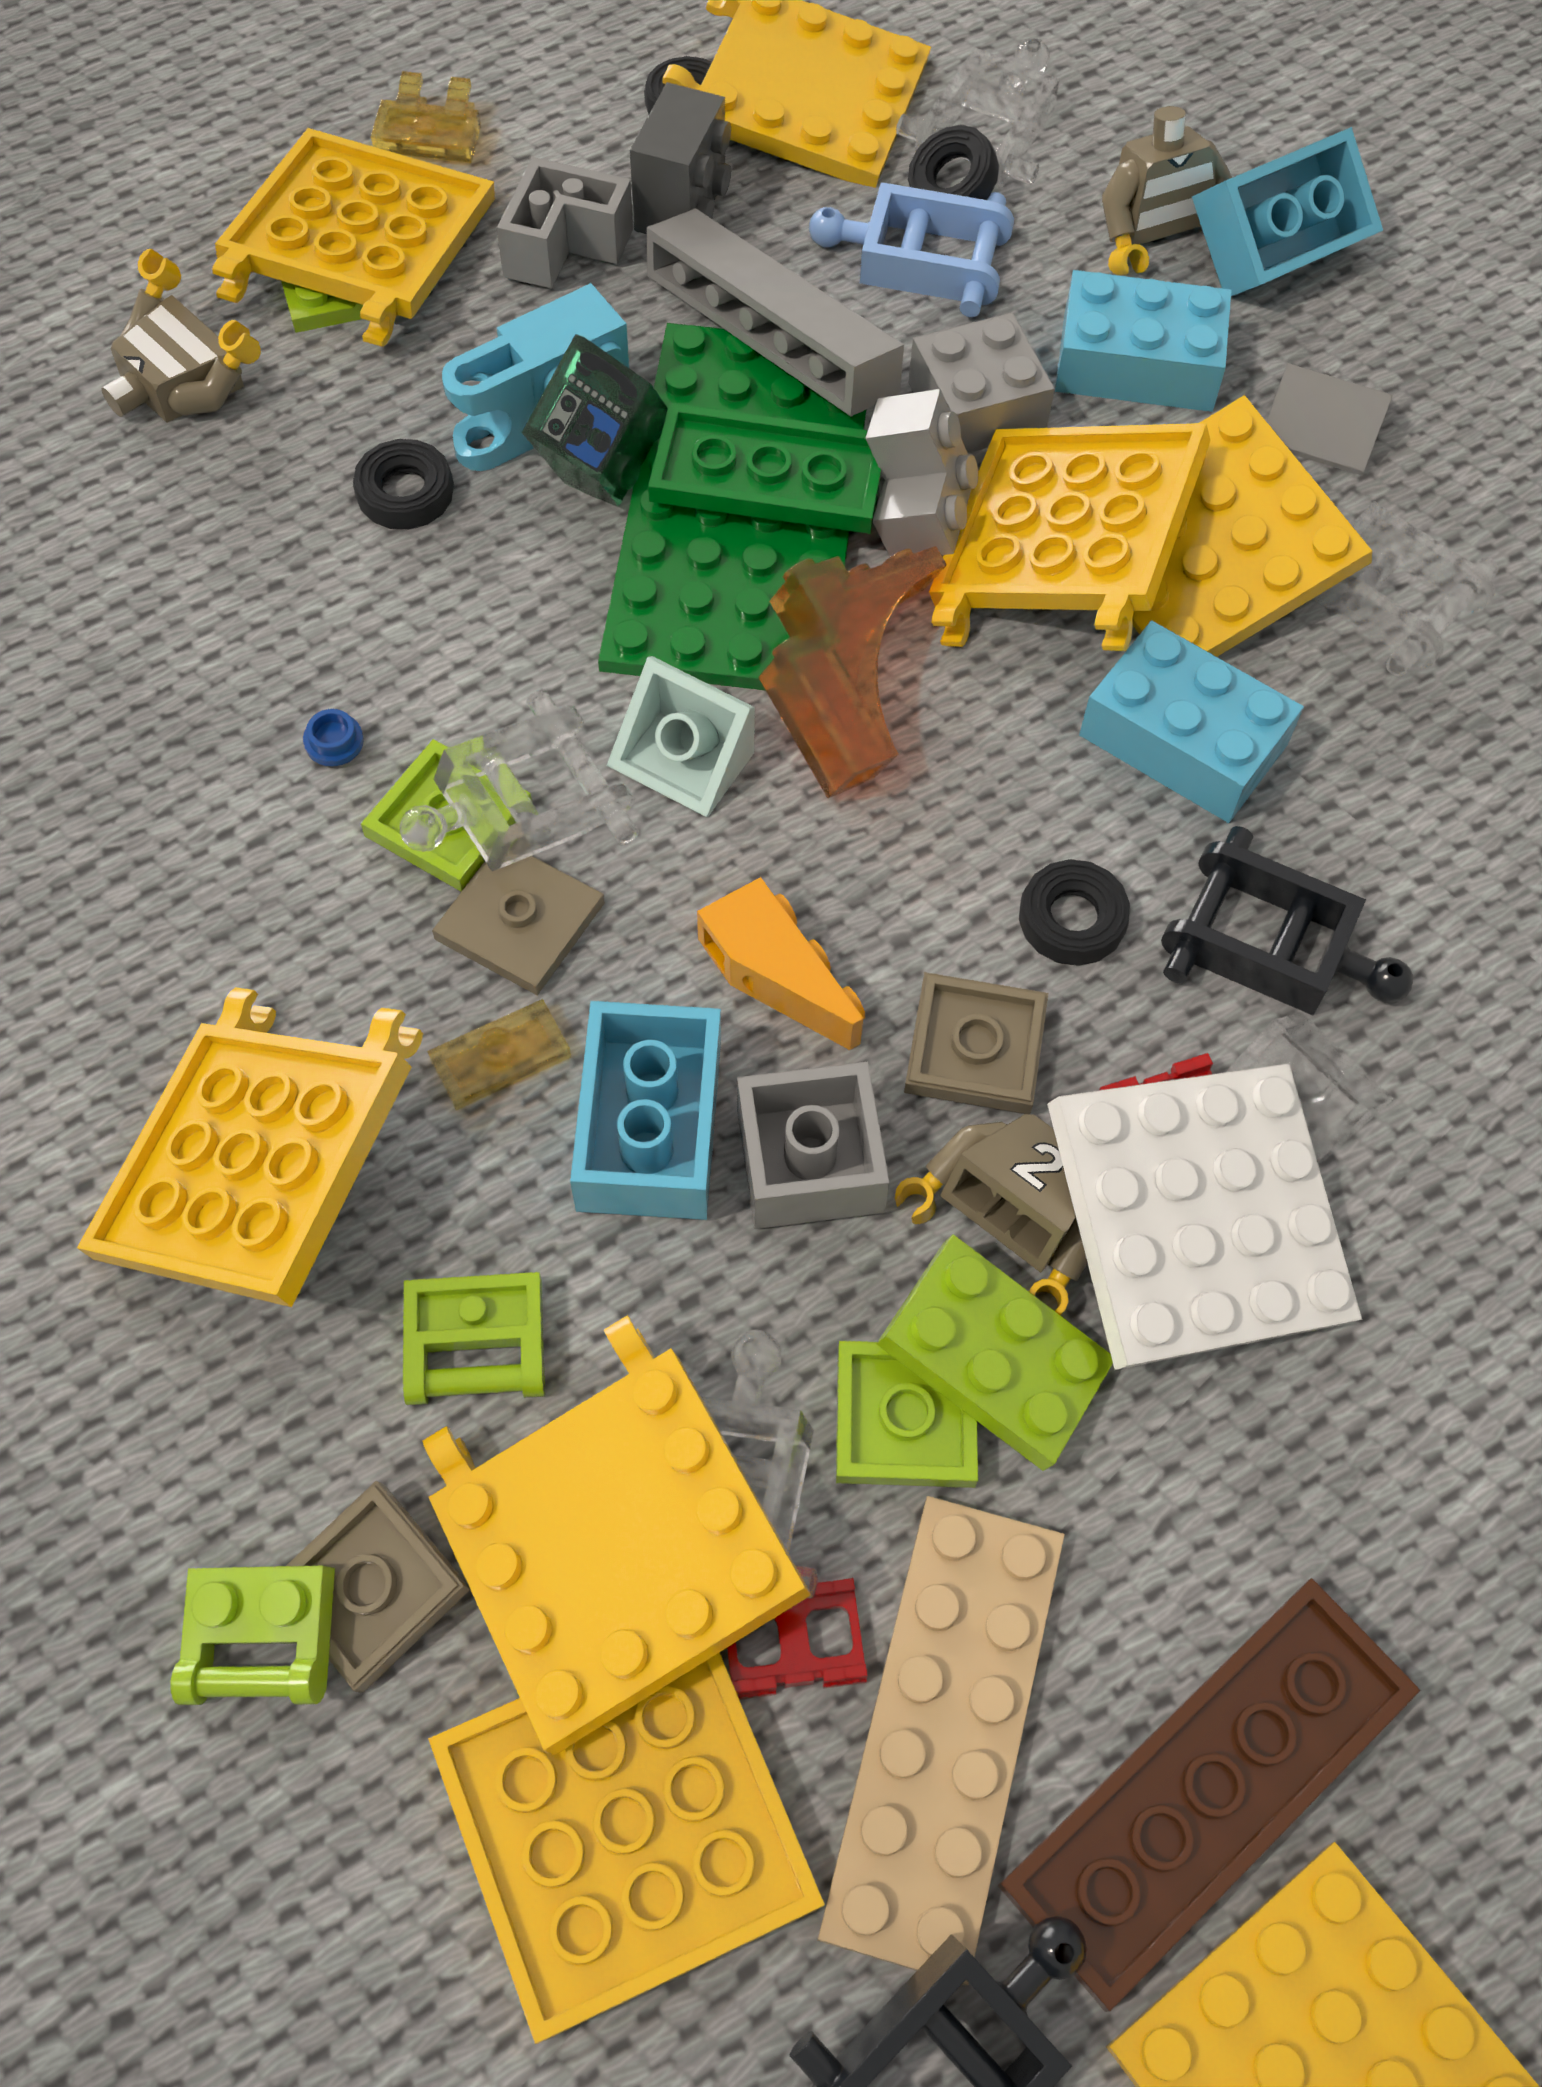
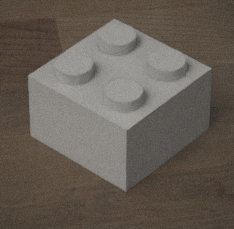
(984, 376)
(812, 1145)

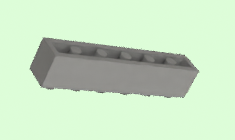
(775, 311)

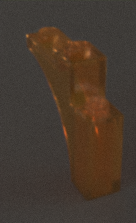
(829, 666)

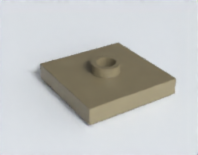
(519, 920)
(977, 1043)
(386, 1584)

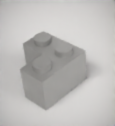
(561, 213)
(923, 472)

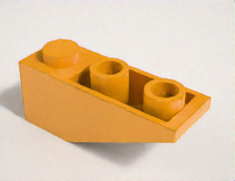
(768, 958)

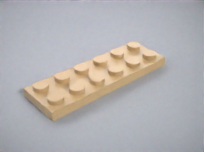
(943, 1737)

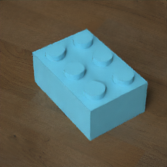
(1288, 212)
(1144, 340)
(1190, 720)
(647, 1110)

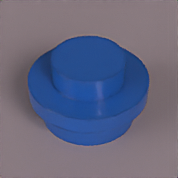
(332, 738)

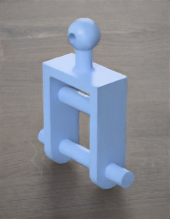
(917, 271)

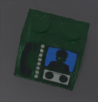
(596, 422)

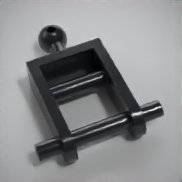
(1273, 973)
(922, 2006)

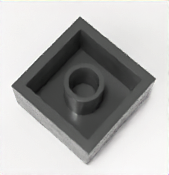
(680, 156)

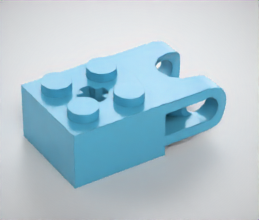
(518, 369)

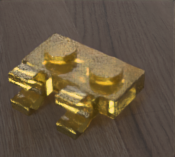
(427, 130)

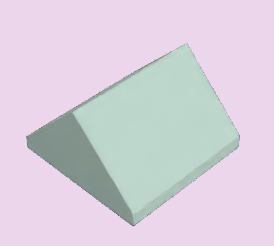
(683, 737)

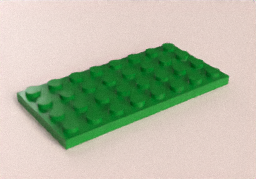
(702, 580)

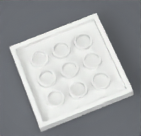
(1202, 1214)

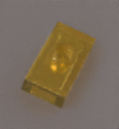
(499, 1054)

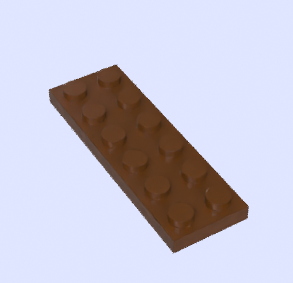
(1211, 1790)

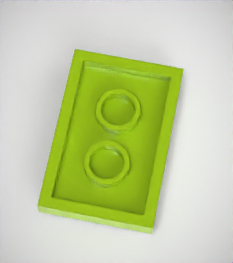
(997, 1352)

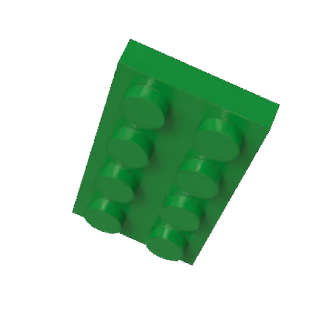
(765, 468)

